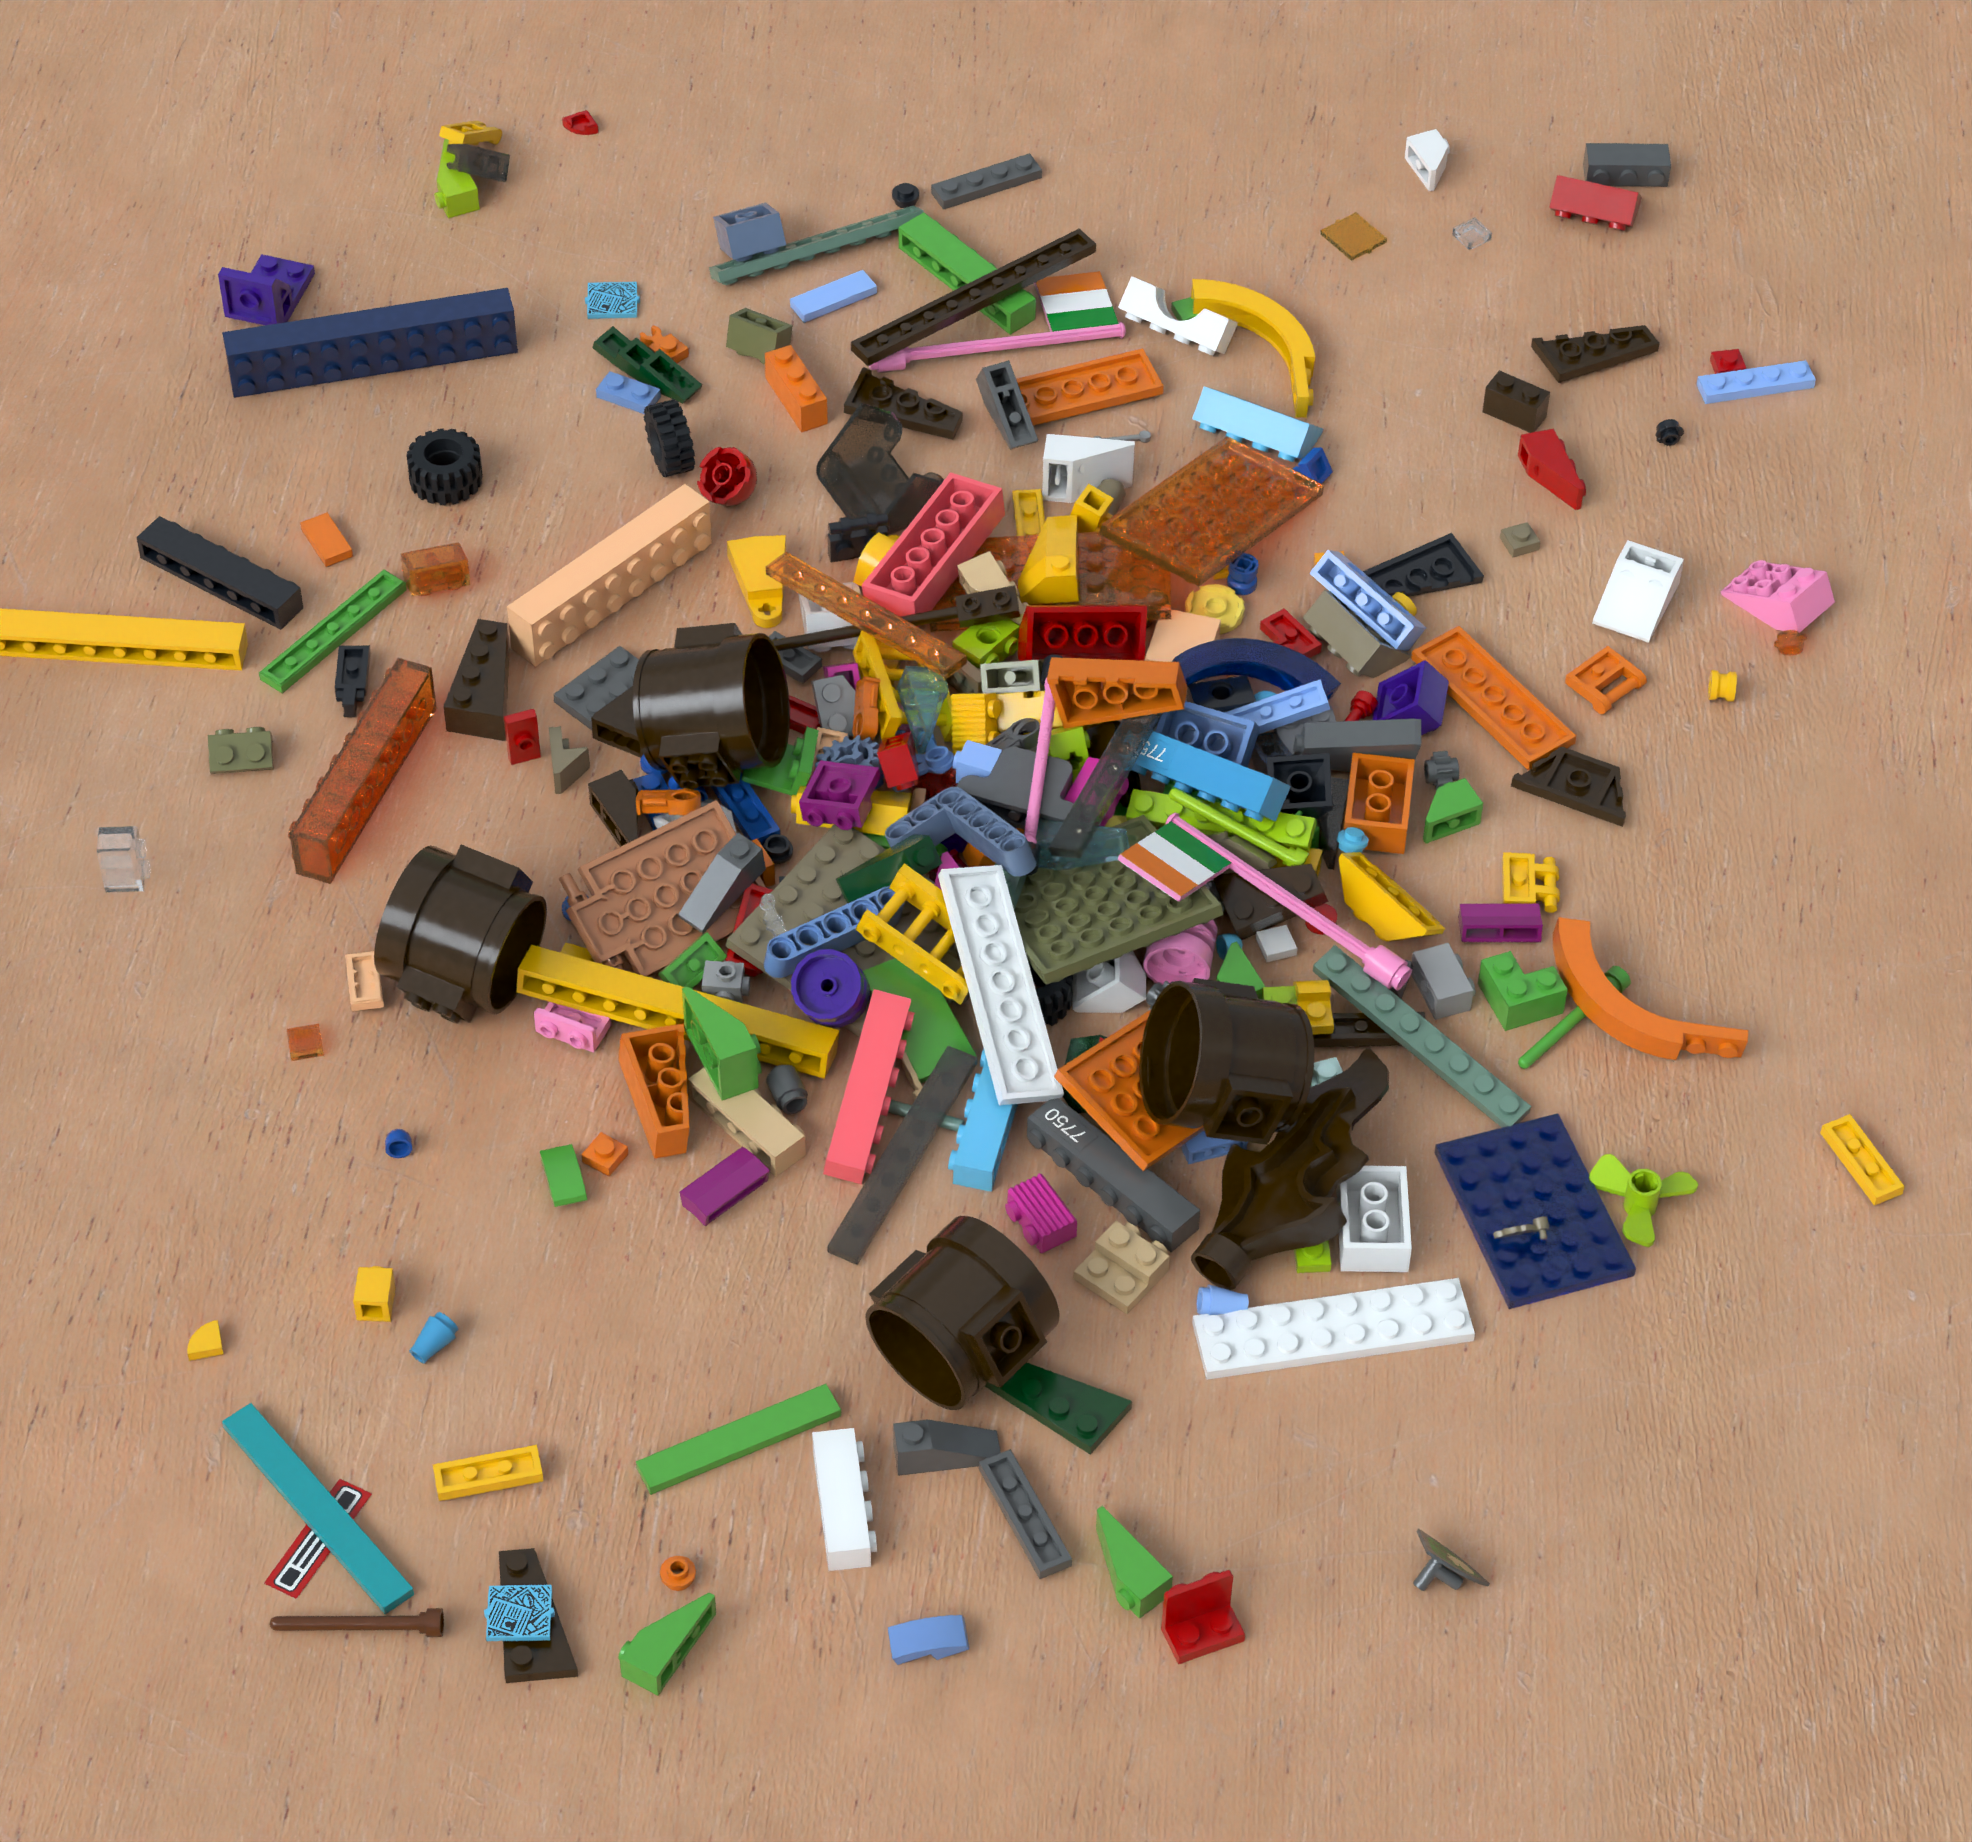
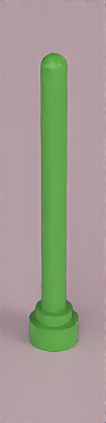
(1620, 981)

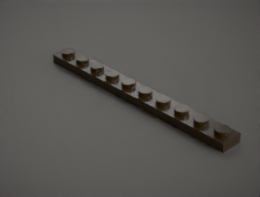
(972, 297)

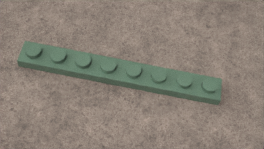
(807, 248)
(1421, 1038)

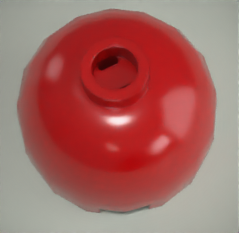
(727, 476)

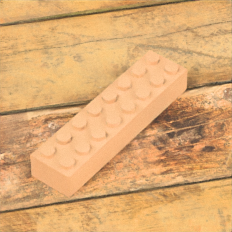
(609, 575)

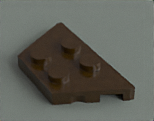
(1577, 784)

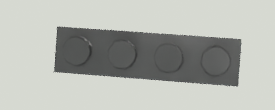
(986, 181)
(1025, 1514)

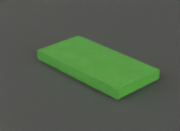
(933, 1021)

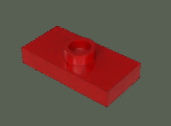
(522, 736)

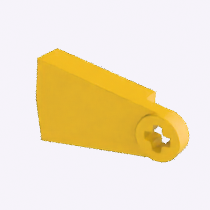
(749, 563)

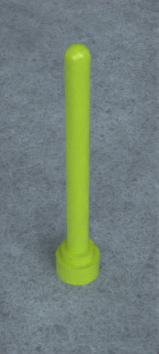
(1290, 856)

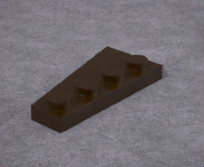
(1578, 356)
(910, 409)
(533, 1659)

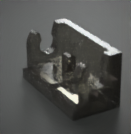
(479, 162)

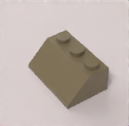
(1352, 637)

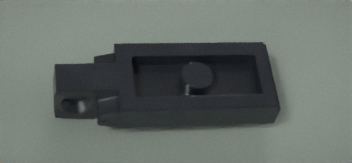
(352, 677)

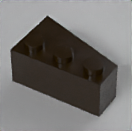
(1255, 910)

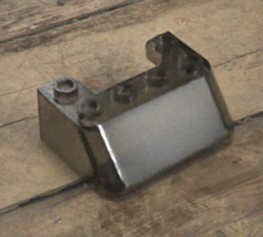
(867, 477)

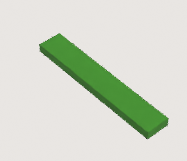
(332, 631)
(738, 1438)

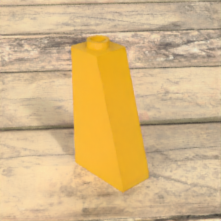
(885, 810)

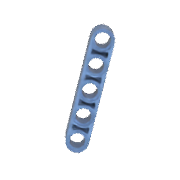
(819, 935)

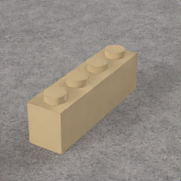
(751, 1123)

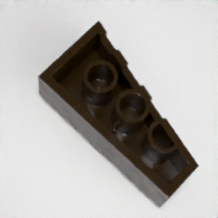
(480, 686)

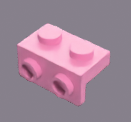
(571, 1026)

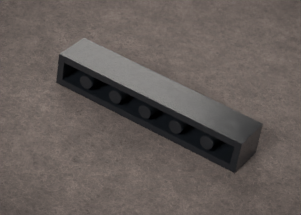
(220, 572)

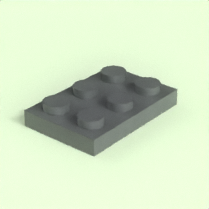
(598, 685)

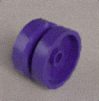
(811, 984)

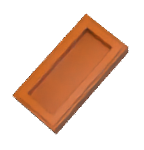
(326, 539)

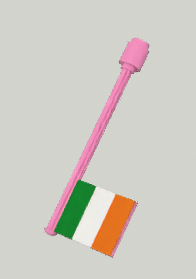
(1074, 308)
(1184, 859)

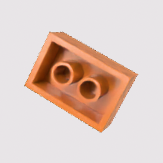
(1380, 800)

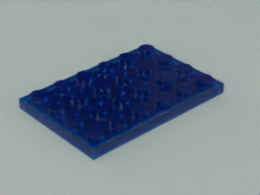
(1528, 1174)

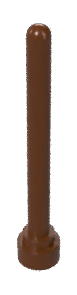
(427, 1623)

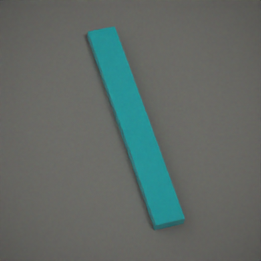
(318, 1508)

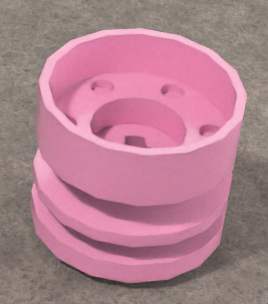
(1182, 955)

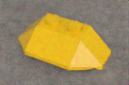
(1383, 902)

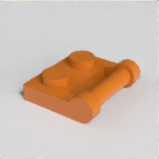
(1601, 671)

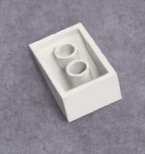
(819, 619)

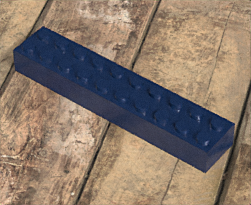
(370, 342)

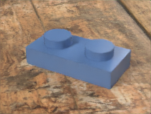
(627, 392)

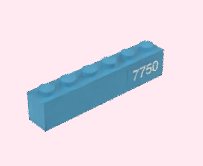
(1212, 777)

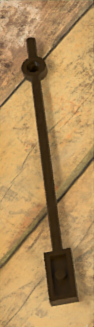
(969, 609)

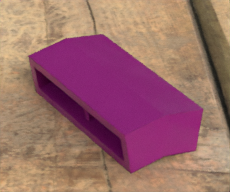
(1500, 923)
(724, 1185)

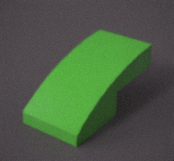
(563, 1175)

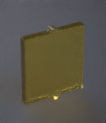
(1353, 236)

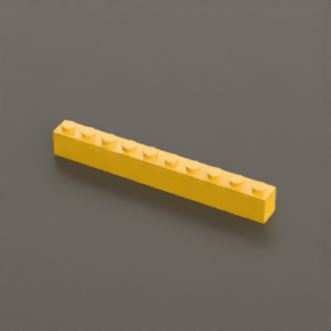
(122, 639)
(657, 1004)

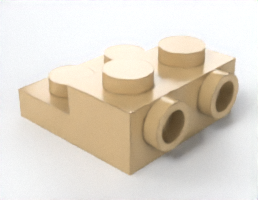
(1123, 1266)

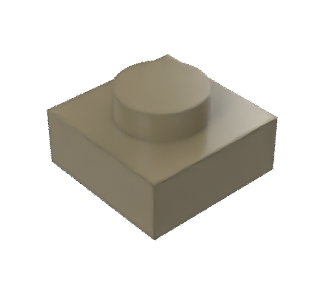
(1520, 539)

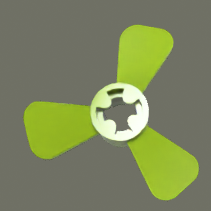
(1640, 1194)

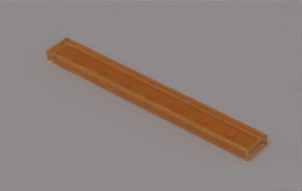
(866, 615)

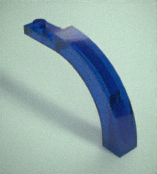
(1256, 660)

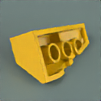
(1052, 564)

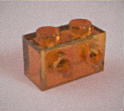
(435, 569)

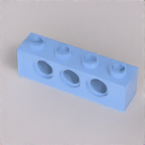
(1368, 600)

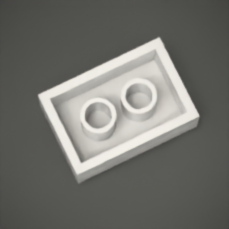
(1377, 1220)

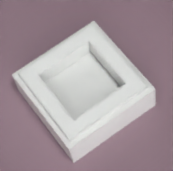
(1276, 943)

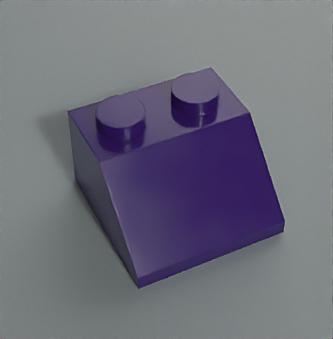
(1413, 694)

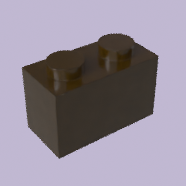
(1516, 402)

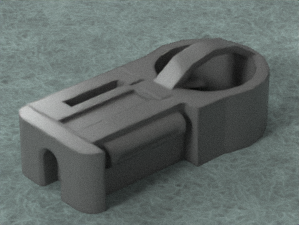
(1013, 735)

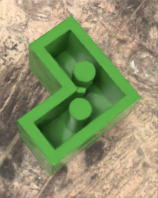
(1520, 996)

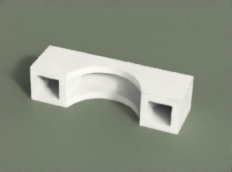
(1148, 303)

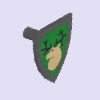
(1442, 1557)

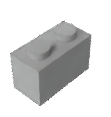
(1442, 981)

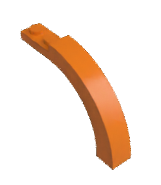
(1622, 1017)

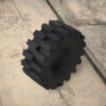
(669, 438)

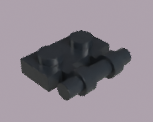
(851, 536)

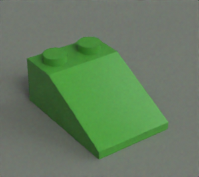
(722, 1045)

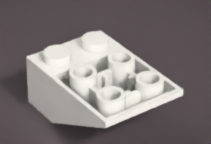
(1078, 461)
(1638, 591)

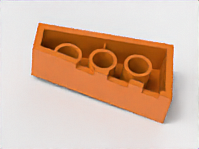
(1114, 689)
(658, 1085)

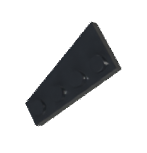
(1427, 569)

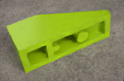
(456, 190)

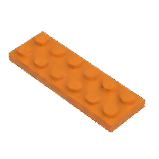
(1089, 386)
(1495, 697)

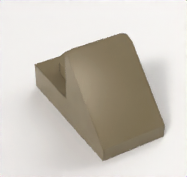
(566, 762)

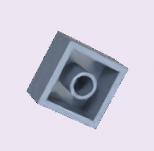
(750, 231)

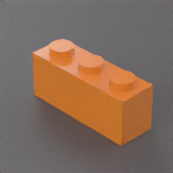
(796, 388)

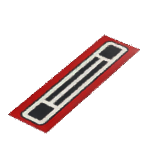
(307, 1550)

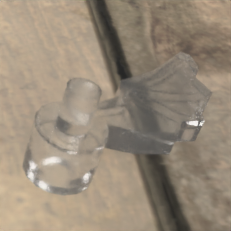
(772, 920)

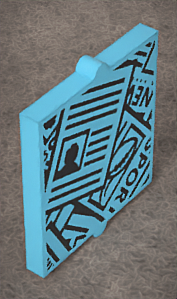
(612, 300)
(519, 1613)

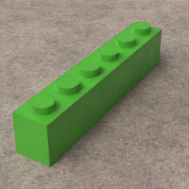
(958, 265)

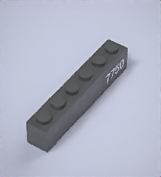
(1112, 1174)

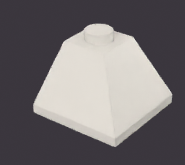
(1110, 986)

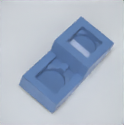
(934, 1635)

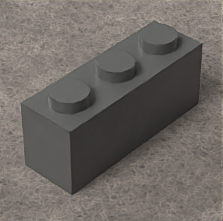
(1627, 164)

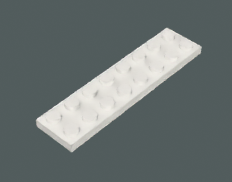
(1000, 984)
(1333, 1328)

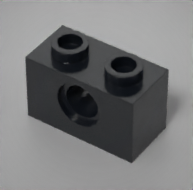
(1222, 693)

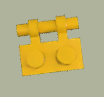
(1519, 880)

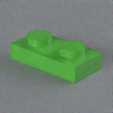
(689, 966)

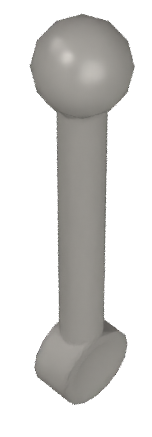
(1143, 436)

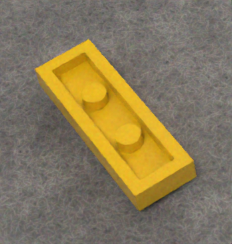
(1862, 1159)
(487, 1472)

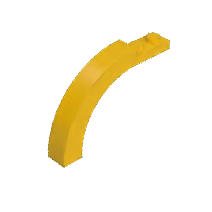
(1270, 322)

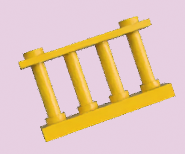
(870, 664)
(930, 901)

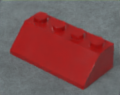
(1083, 632)

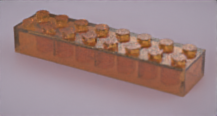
(362, 770)

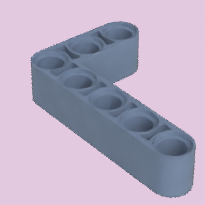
(962, 814)

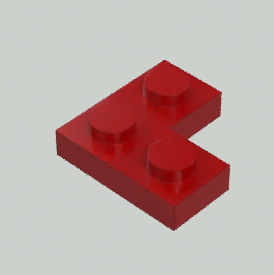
(1288, 632)

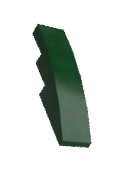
(646, 366)

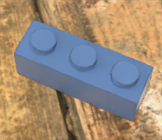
(1205, 1148)

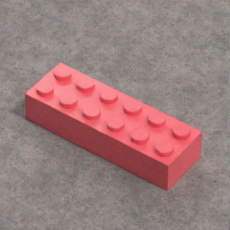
(936, 541)

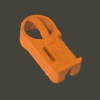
(865, 708)
(668, 801)

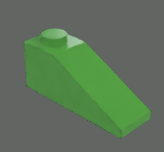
(1134, 1572)
(664, 1644)

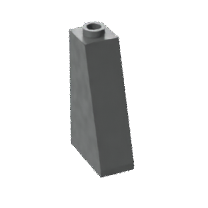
(1376, 737)

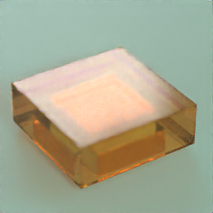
(305, 1042)

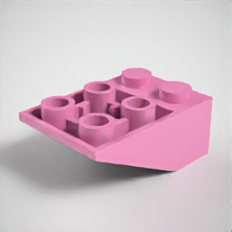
(1781, 594)

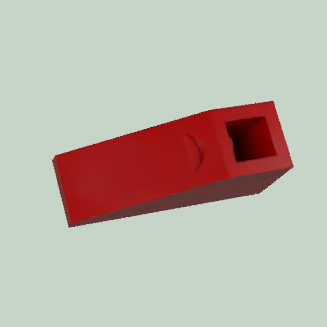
(1549, 465)

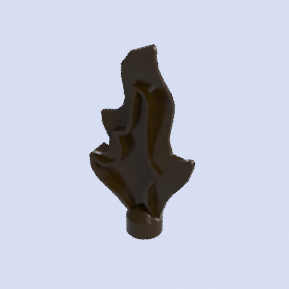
(1284, 1192)

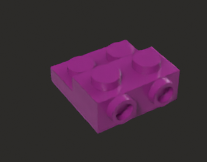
(839, 794)

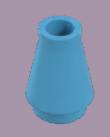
(434, 1336)

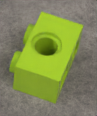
(988, 642)

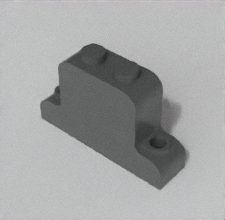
(1009, 787)

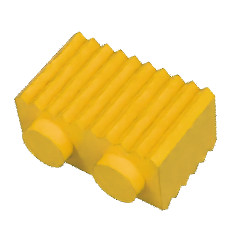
(974, 718)

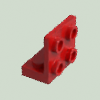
(1200, 1617)

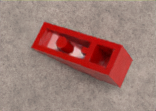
(899, 761)

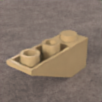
(986, 574)

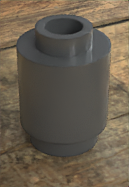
(787, 1089)

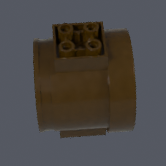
(712, 705)
(458, 932)
(1225, 1061)
(961, 1313)

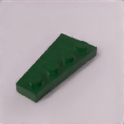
(1064, 1405)

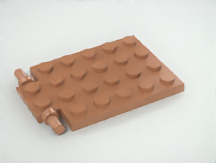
(644, 889)

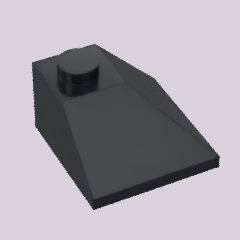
(1309, 782)

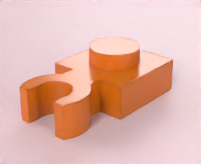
(669, 344)

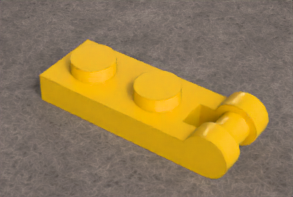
(470, 133)

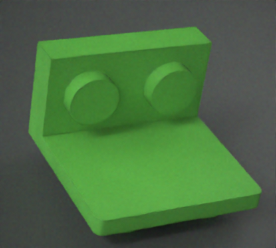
(792, 770)

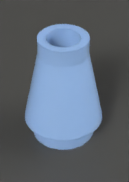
(1217, 1300)

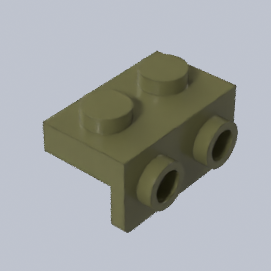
(240, 751)

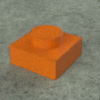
(604, 1154)

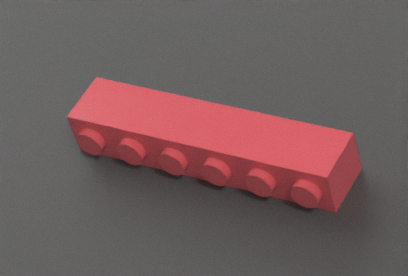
(867, 1087)

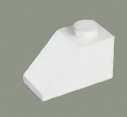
(1427, 156)

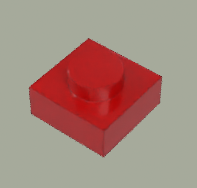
(1727, 361)

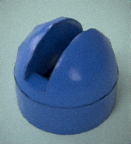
(398, 1143)

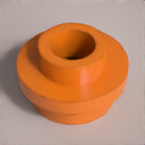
(681, 1580)

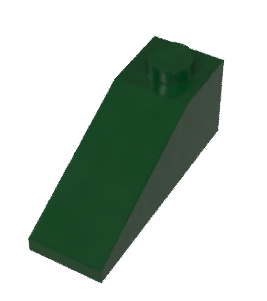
(878, 872)

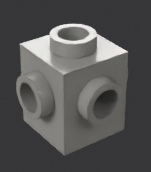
(725, 980)

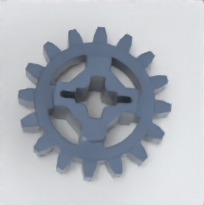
(852, 752)

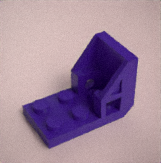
(266, 293)

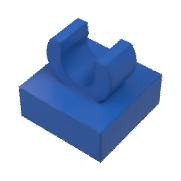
(1315, 465)

